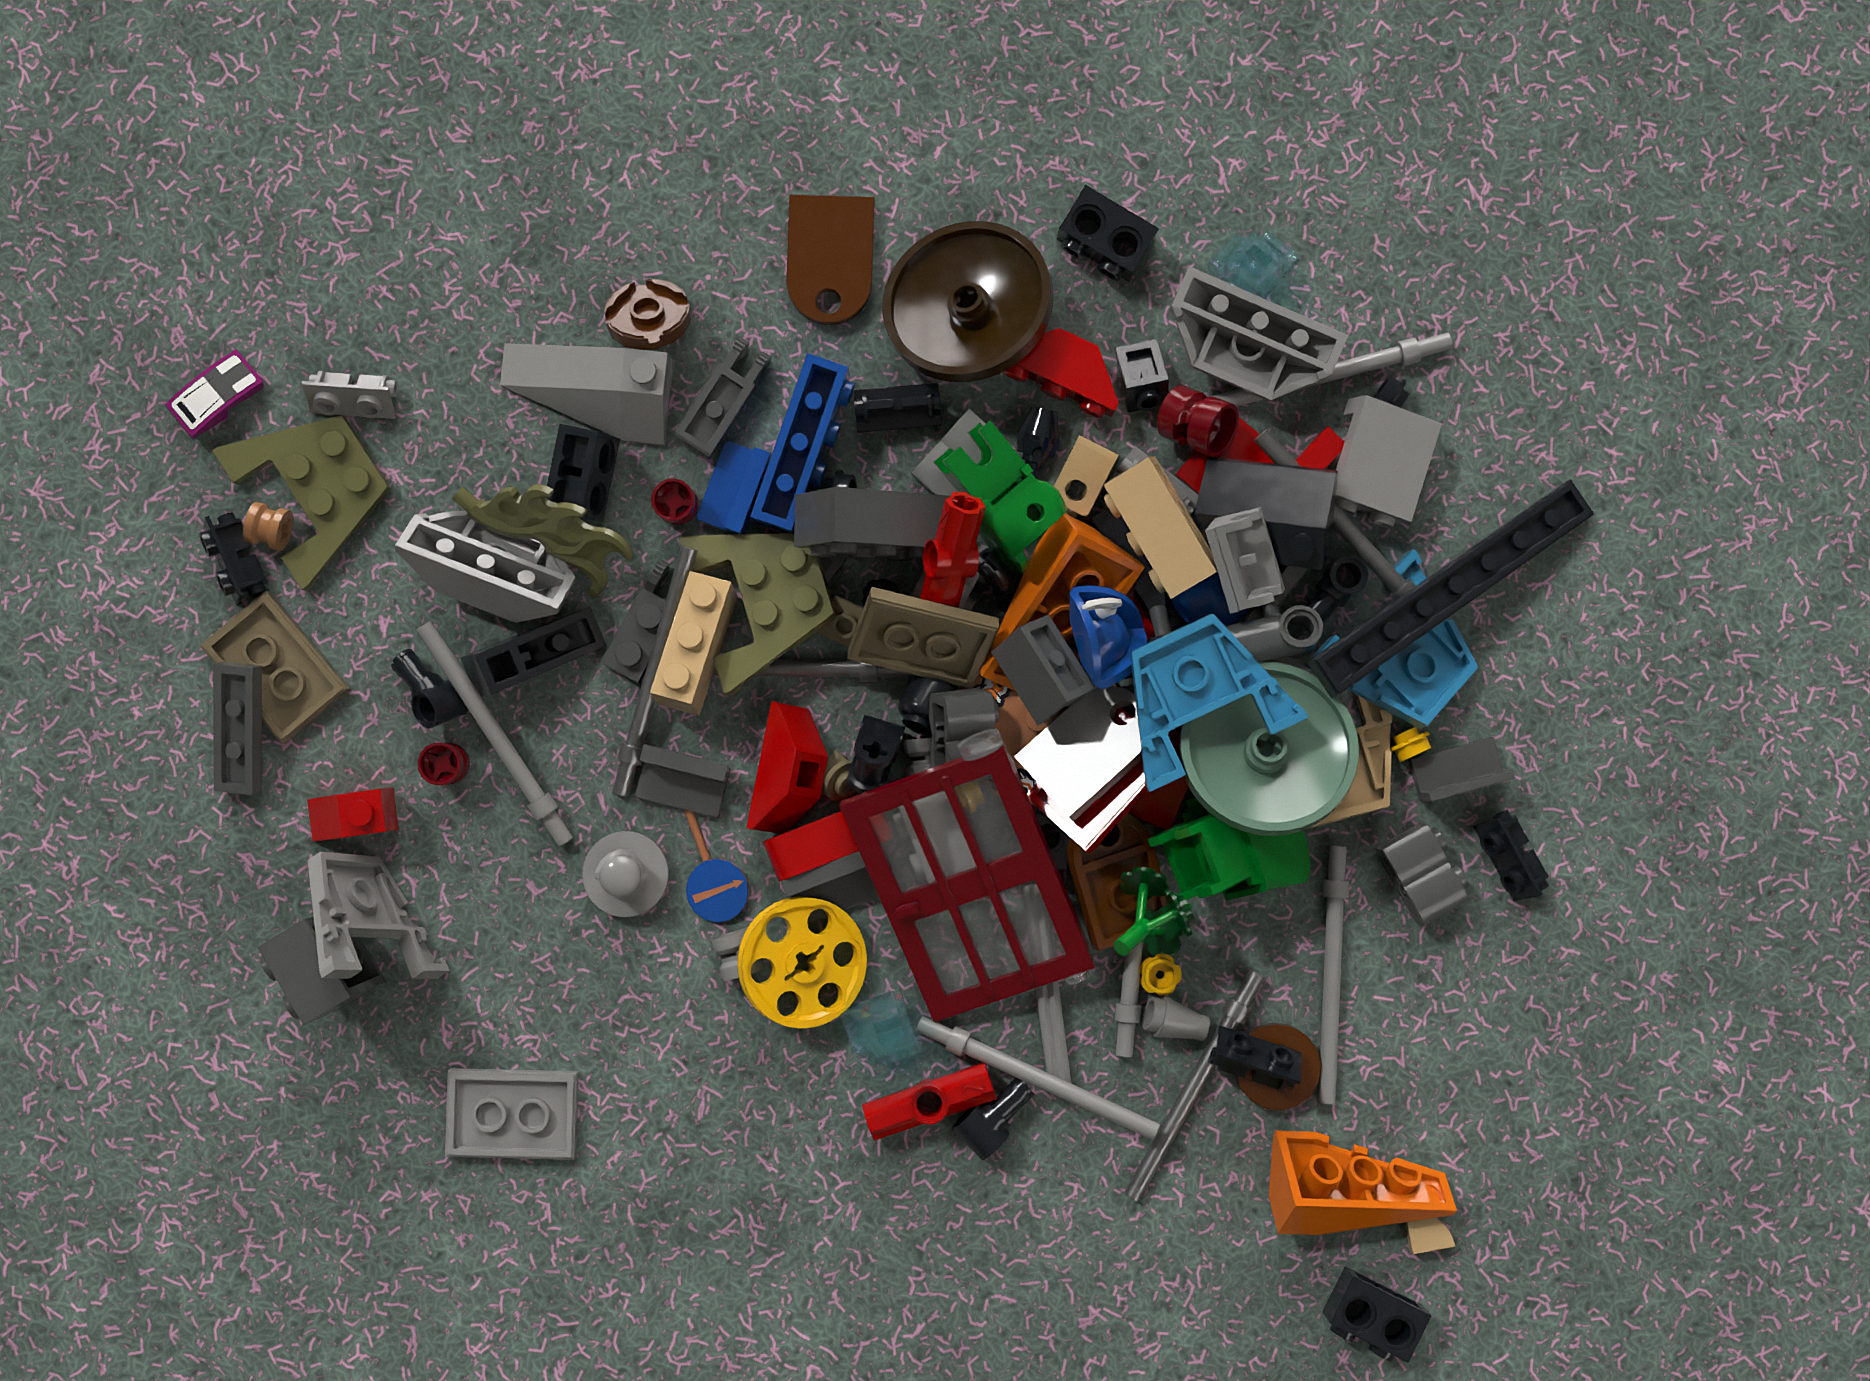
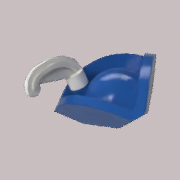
(1105, 632)

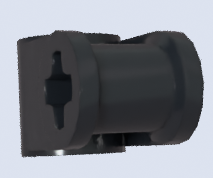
(874, 753)

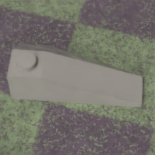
(602, 387)

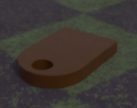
(830, 253)
(1098, 881)

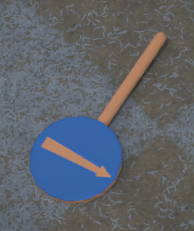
(717, 886)

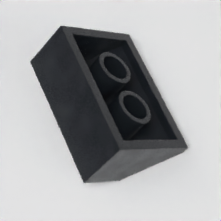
(1293, 500)

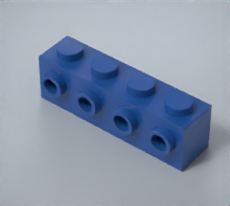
(802, 441)

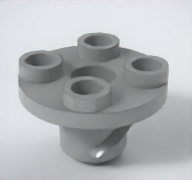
(625, 873)

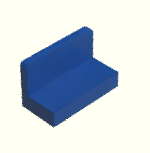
(734, 488)

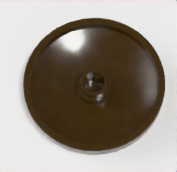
(968, 301)

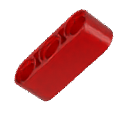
(810, 846)

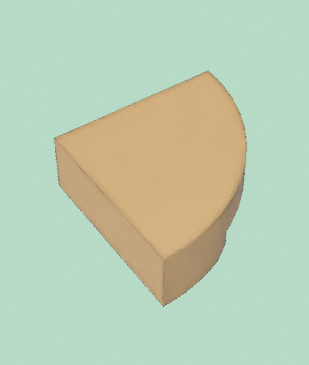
(1428, 1235)

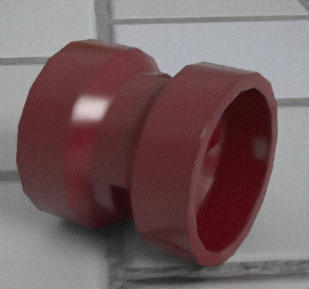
(671, 496)
(436, 761)

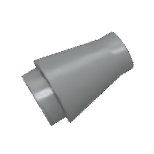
(1173, 1020)

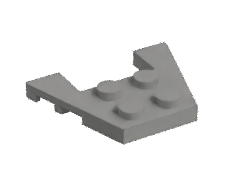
(361, 899)

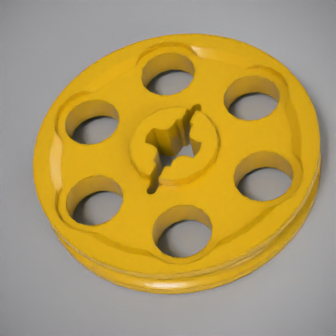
(783, 960)

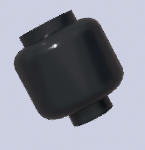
(915, 702)

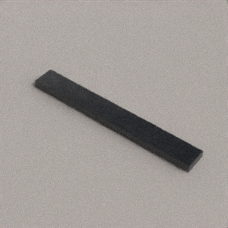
(1449, 589)

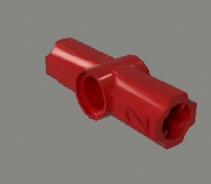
(954, 550)
(901, 1111)

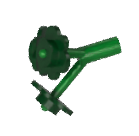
(1156, 928)

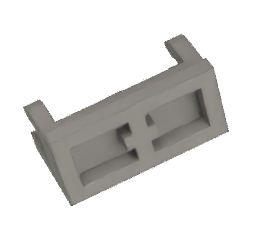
(1245, 559)

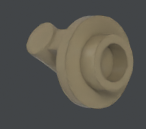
(835, 780)

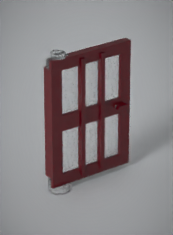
(969, 880)

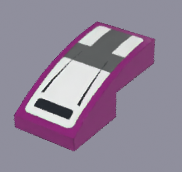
(212, 393)

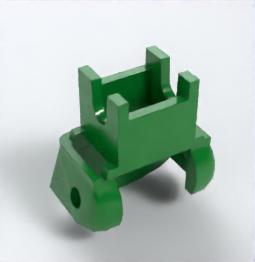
(1008, 500)
(1221, 859)

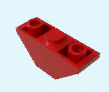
(1070, 369)
(788, 770)

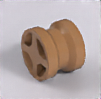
(268, 526)

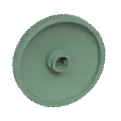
(1278, 779)

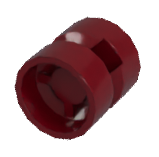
(1197, 420)

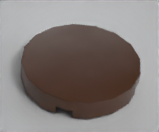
(647, 314)
(1310, 1069)

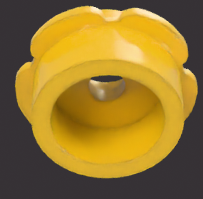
(1410, 744)
(1171, 978)

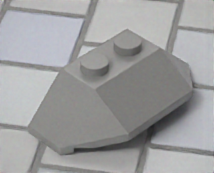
(1251, 338)
(485, 568)

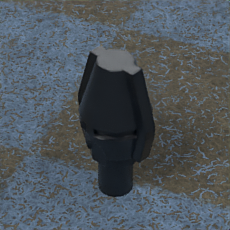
(1038, 437)

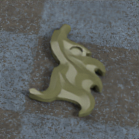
(550, 523)

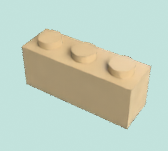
(1160, 527)
(693, 642)

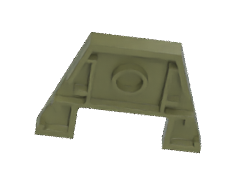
(327, 475)
(780, 591)

